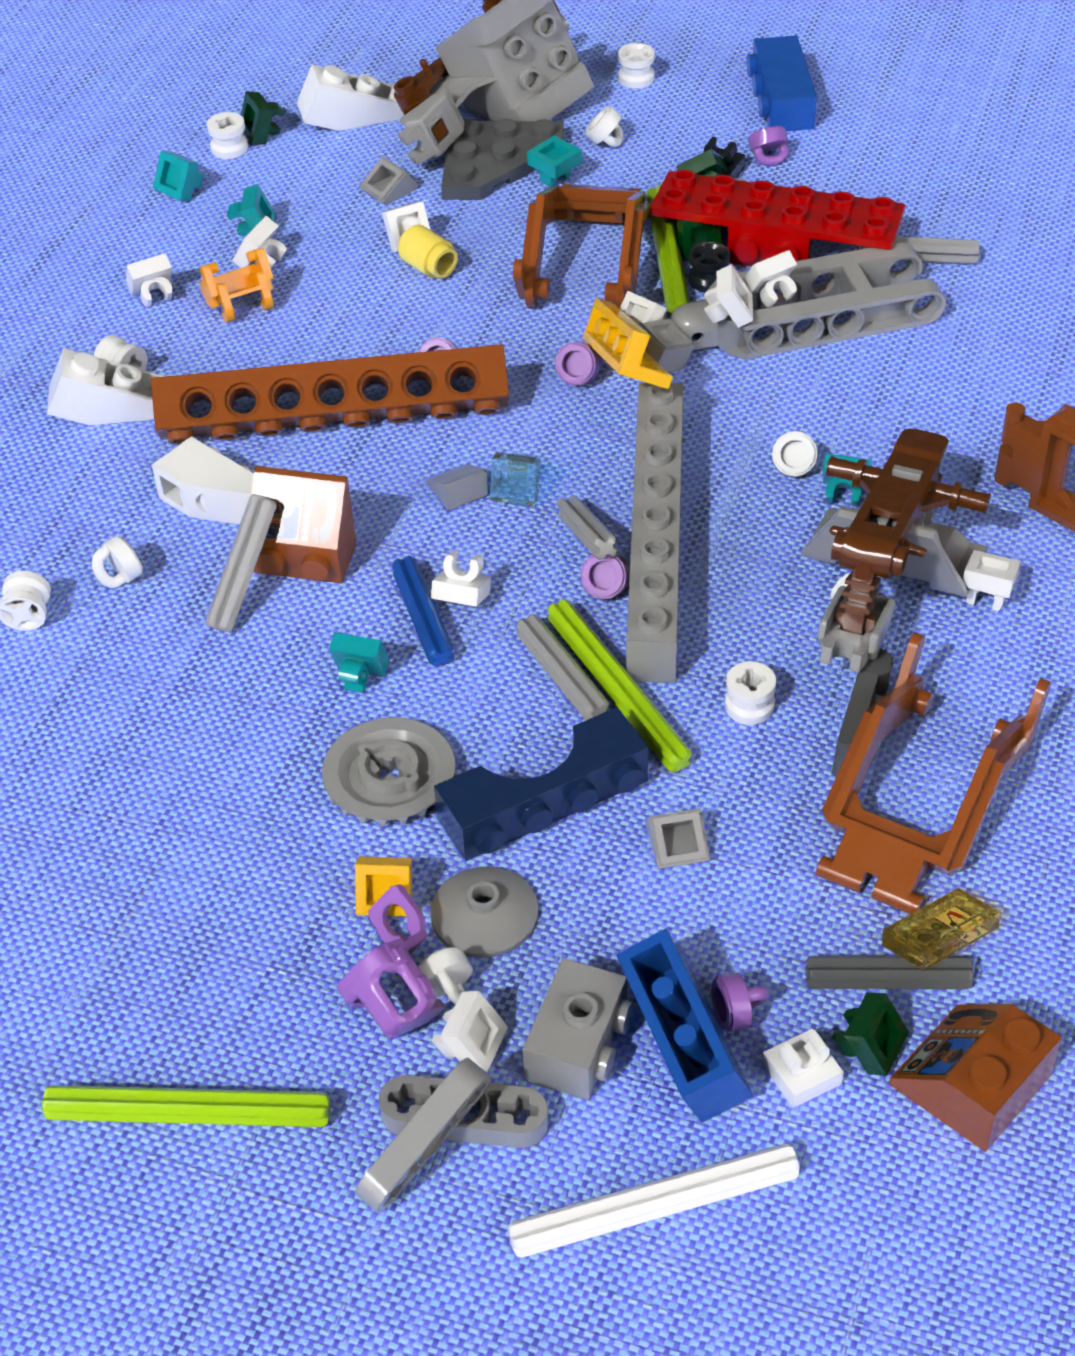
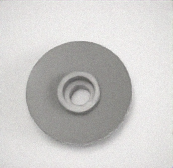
(486, 927)

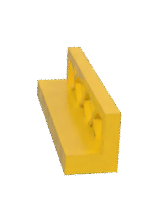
(623, 344)

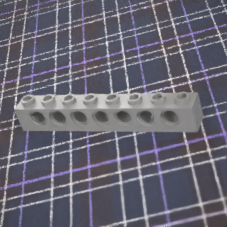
(655, 536)

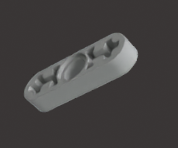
(479, 1130)
(422, 1135)

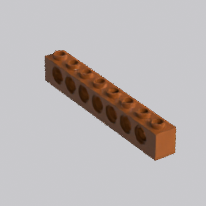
(176, 394)

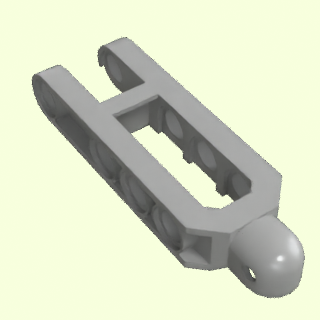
(858, 283)

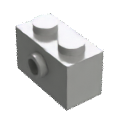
(576, 1029)

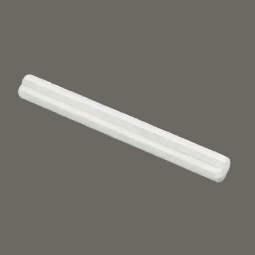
(653, 1200)

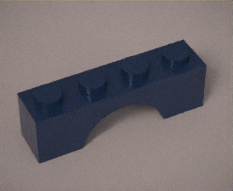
(491, 810)

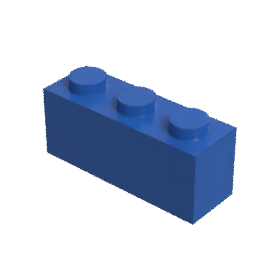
(782, 83)
(684, 1026)

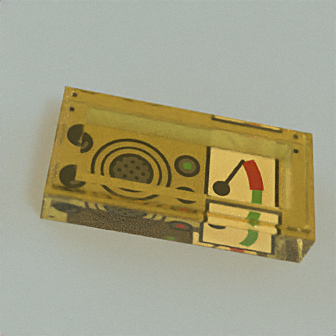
(940, 928)

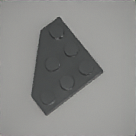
(492, 154)

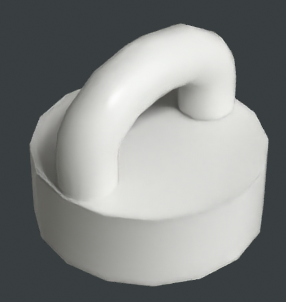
(603, 124)
(795, 453)
(121, 559)
(447, 972)

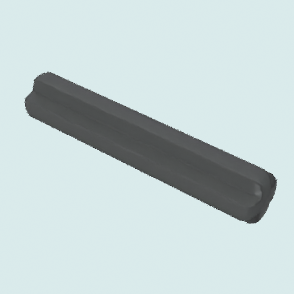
(886, 973)

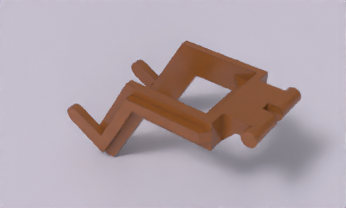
(582, 204)
(1038, 460)
(891, 850)

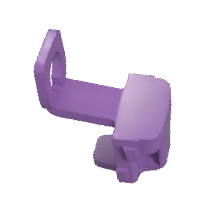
(362, 983)

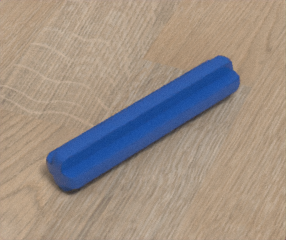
(423, 611)

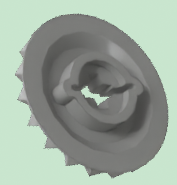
(358, 755)

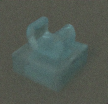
(515, 479)

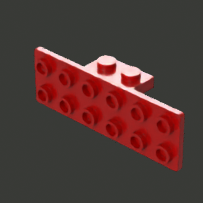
(776, 218)

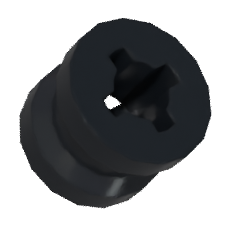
(705, 261)

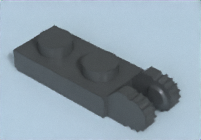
(869, 688)

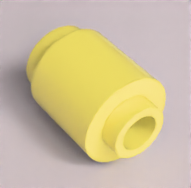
(427, 252)

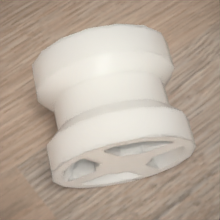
(636, 65)
(227, 135)
(117, 350)
(24, 600)
(750, 693)

